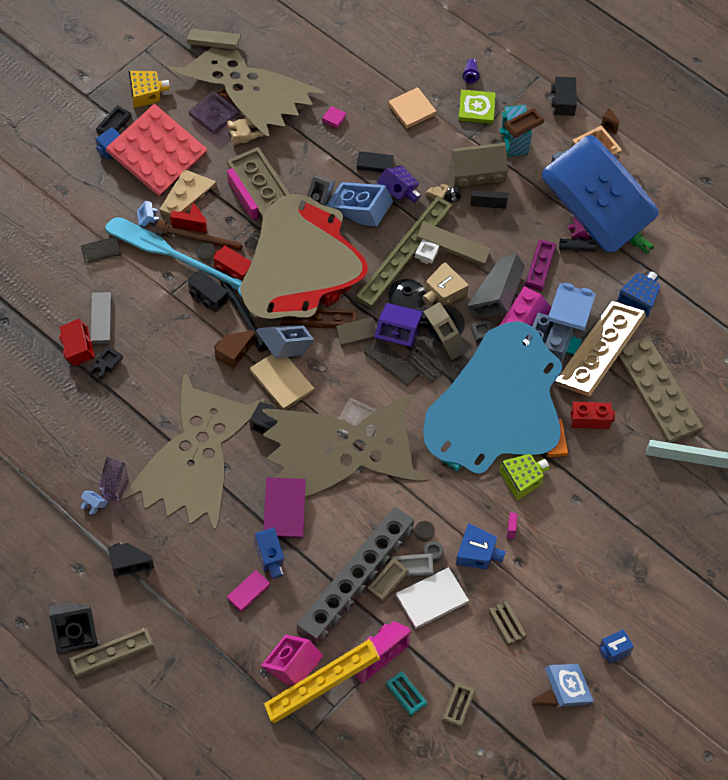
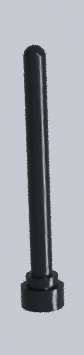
(261, 346)

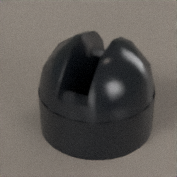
(453, 198)

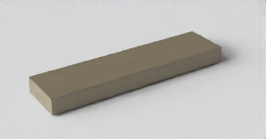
(453, 243)
(111, 652)

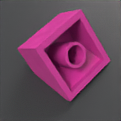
(292, 659)

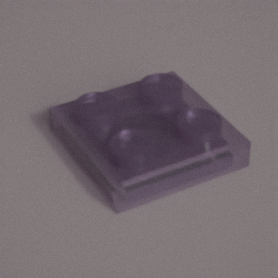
(213, 112)

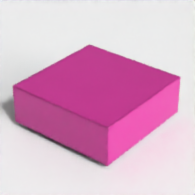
(334, 117)
(512, 525)

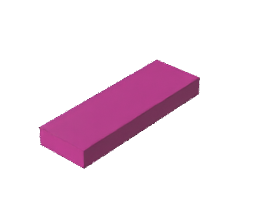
(242, 194)

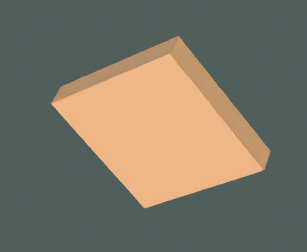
(412, 108)

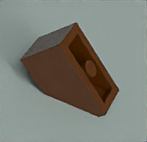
(234, 347)

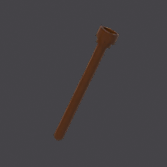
(164, 228)

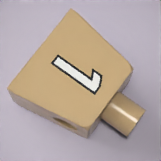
(445, 286)

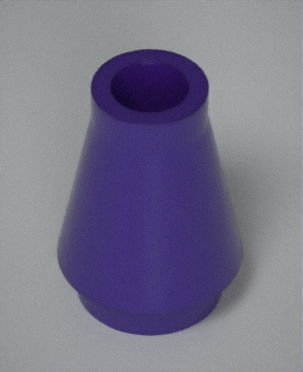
(471, 72)

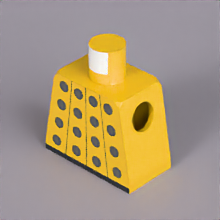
(146, 87)

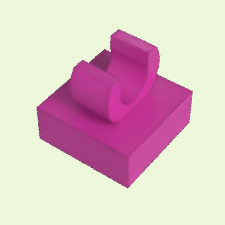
(580, 230)

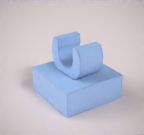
(145, 214)
(94, 500)

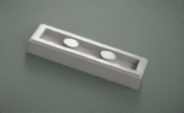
(101, 318)

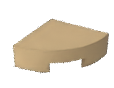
(439, 191)

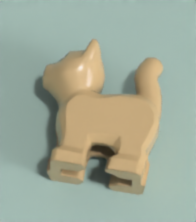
(241, 131)

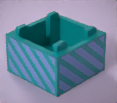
(521, 144)

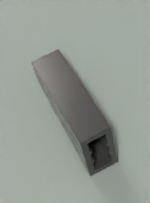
(498, 288)

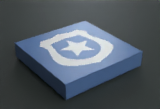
(569, 685)

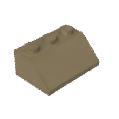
(478, 165)

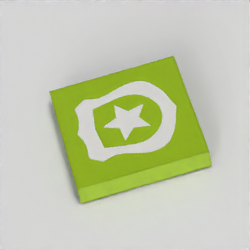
(477, 106)

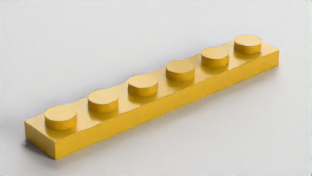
(321, 681)

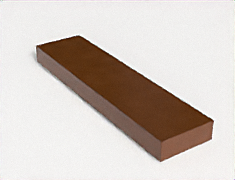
(322, 318)

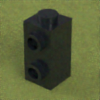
(208, 291)

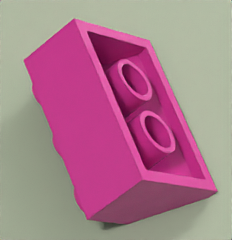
(526, 307)
(389, 643)

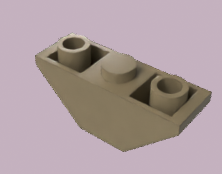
(446, 331)

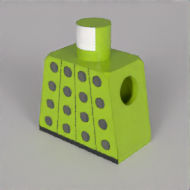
(523, 474)

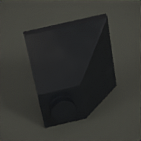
(72, 627)

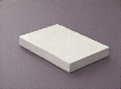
(432, 598)

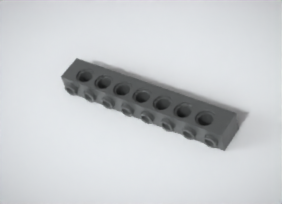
(395, 520)

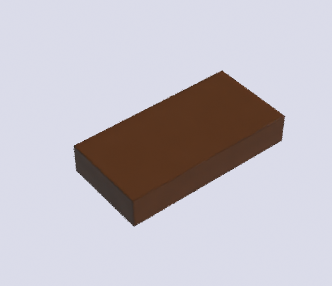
(524, 123)

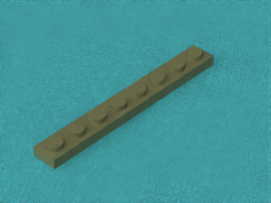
(401, 254)

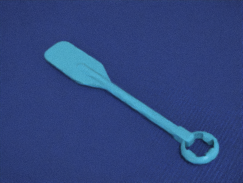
(154, 243)

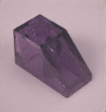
(113, 479)

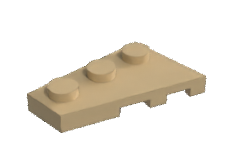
(186, 191)

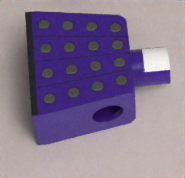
(400, 183)

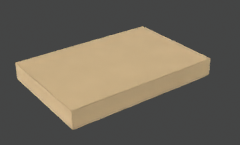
(282, 380)

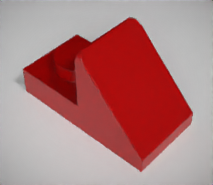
(194, 221)

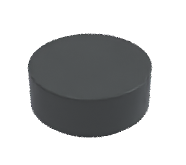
(434, 548)

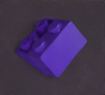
(398, 325)

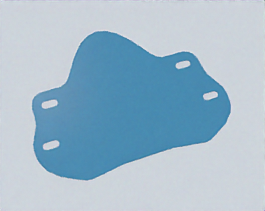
(497, 402)

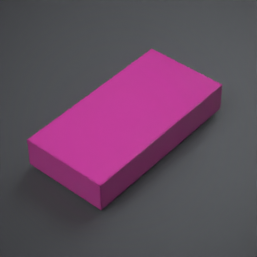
(248, 591)

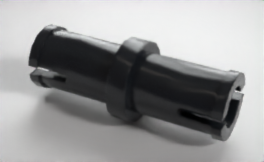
(577, 244)

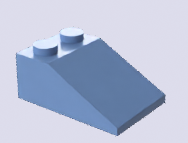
(361, 202)
(572, 306)

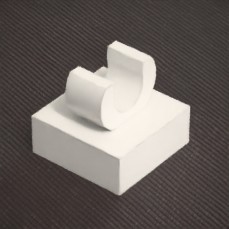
(427, 251)

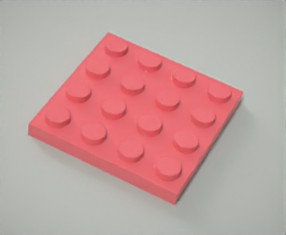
(156, 150)

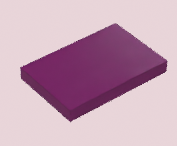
(285, 506)

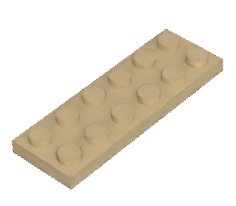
(600, 348)

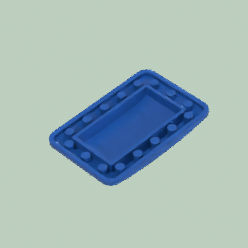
(600, 193)

